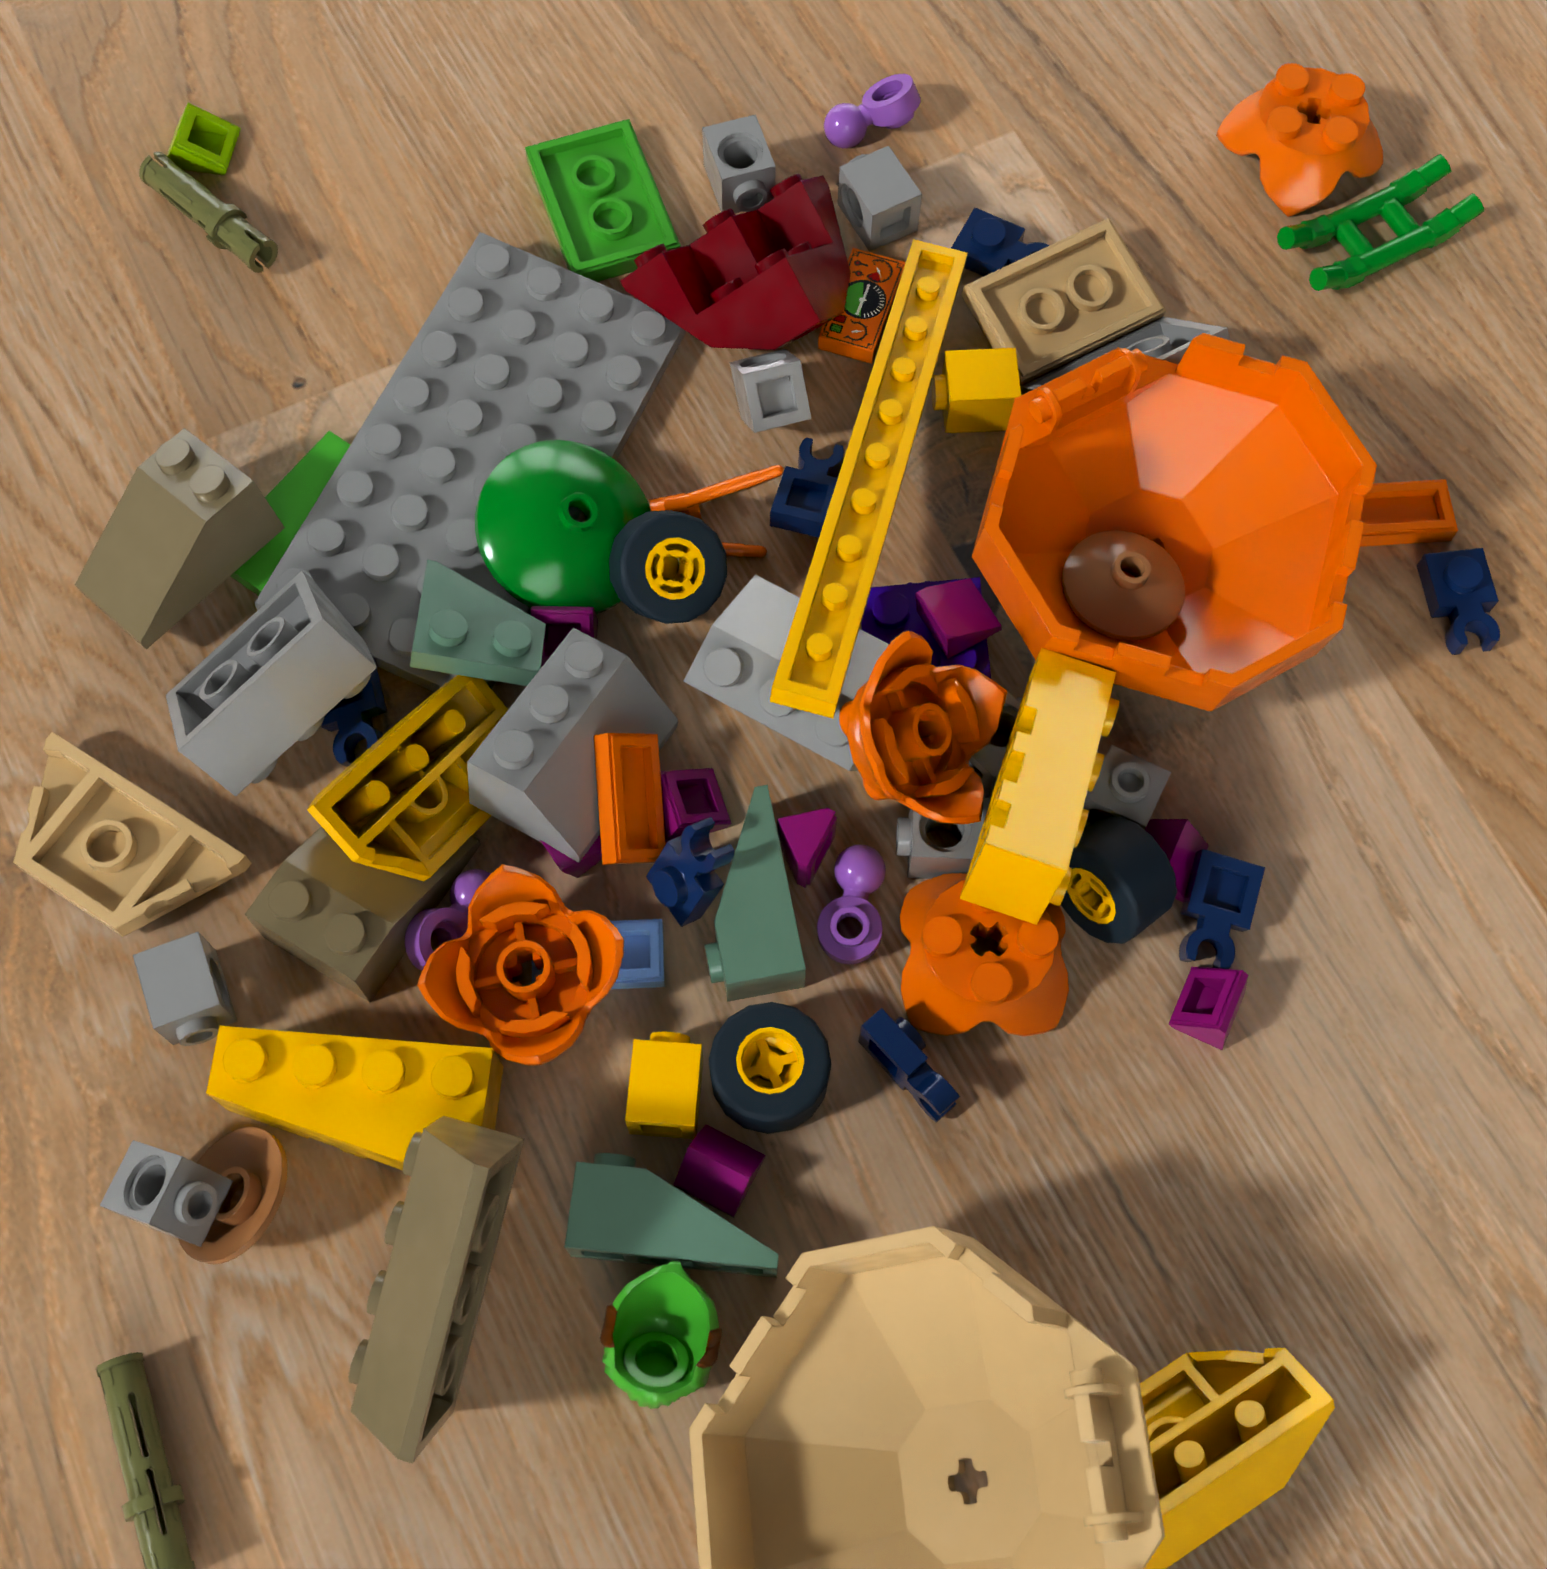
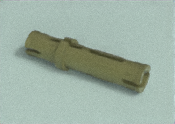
(221, 221)
(126, 1386)

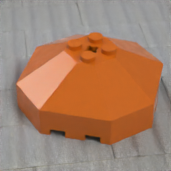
(1217, 463)

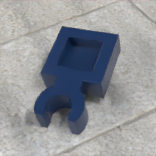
(992, 243)
(806, 491)
(1461, 588)
(354, 720)
(686, 873)
(1222, 898)
(899, 1052)

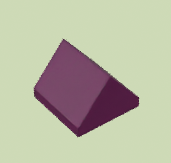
(561, 621)
(806, 841)
(1180, 843)
(1209, 1004)
(718, 1170)

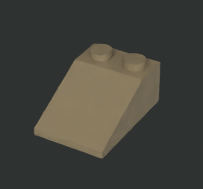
(175, 537)
(347, 914)

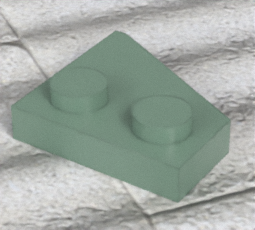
(474, 631)

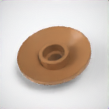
(1118, 603)
(259, 1178)

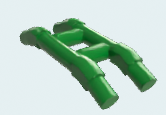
(1390, 205)

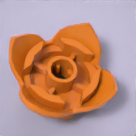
(1306, 133)
(919, 728)
(512, 922)
(955, 989)

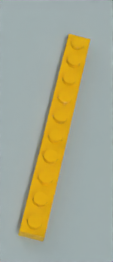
(868, 484)

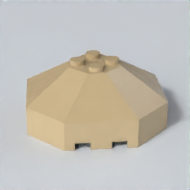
(879, 1389)

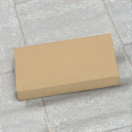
(1064, 300)

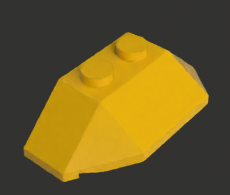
(409, 793)
(1225, 1438)

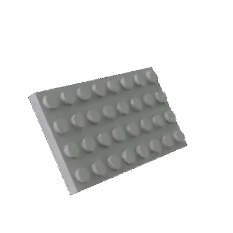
(499, 364)

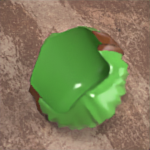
(660, 1336)

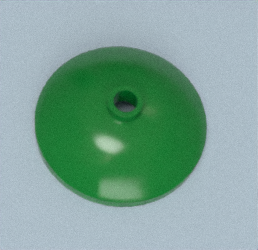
(532, 538)

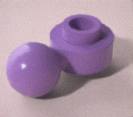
(885, 104)
(859, 873)
(445, 922)

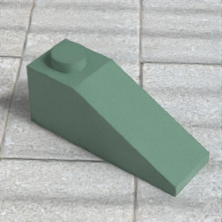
(755, 921)
(644, 1220)

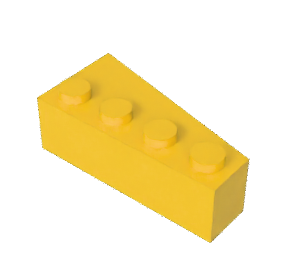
(1042, 788)
(352, 1089)

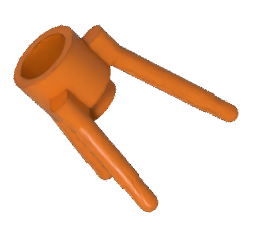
(690, 502)

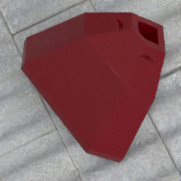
(753, 274)

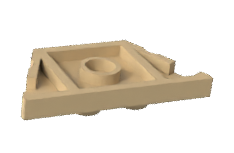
(116, 844)

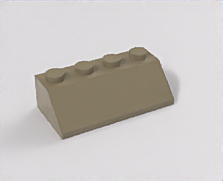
(433, 1282)

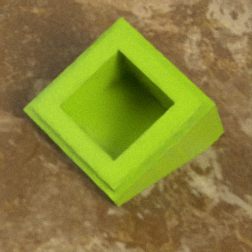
(203, 141)

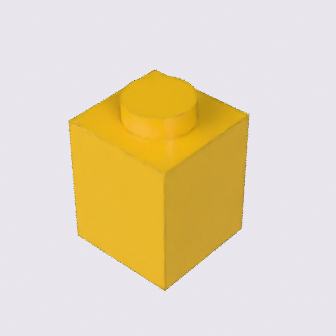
(976, 389)
(664, 1086)

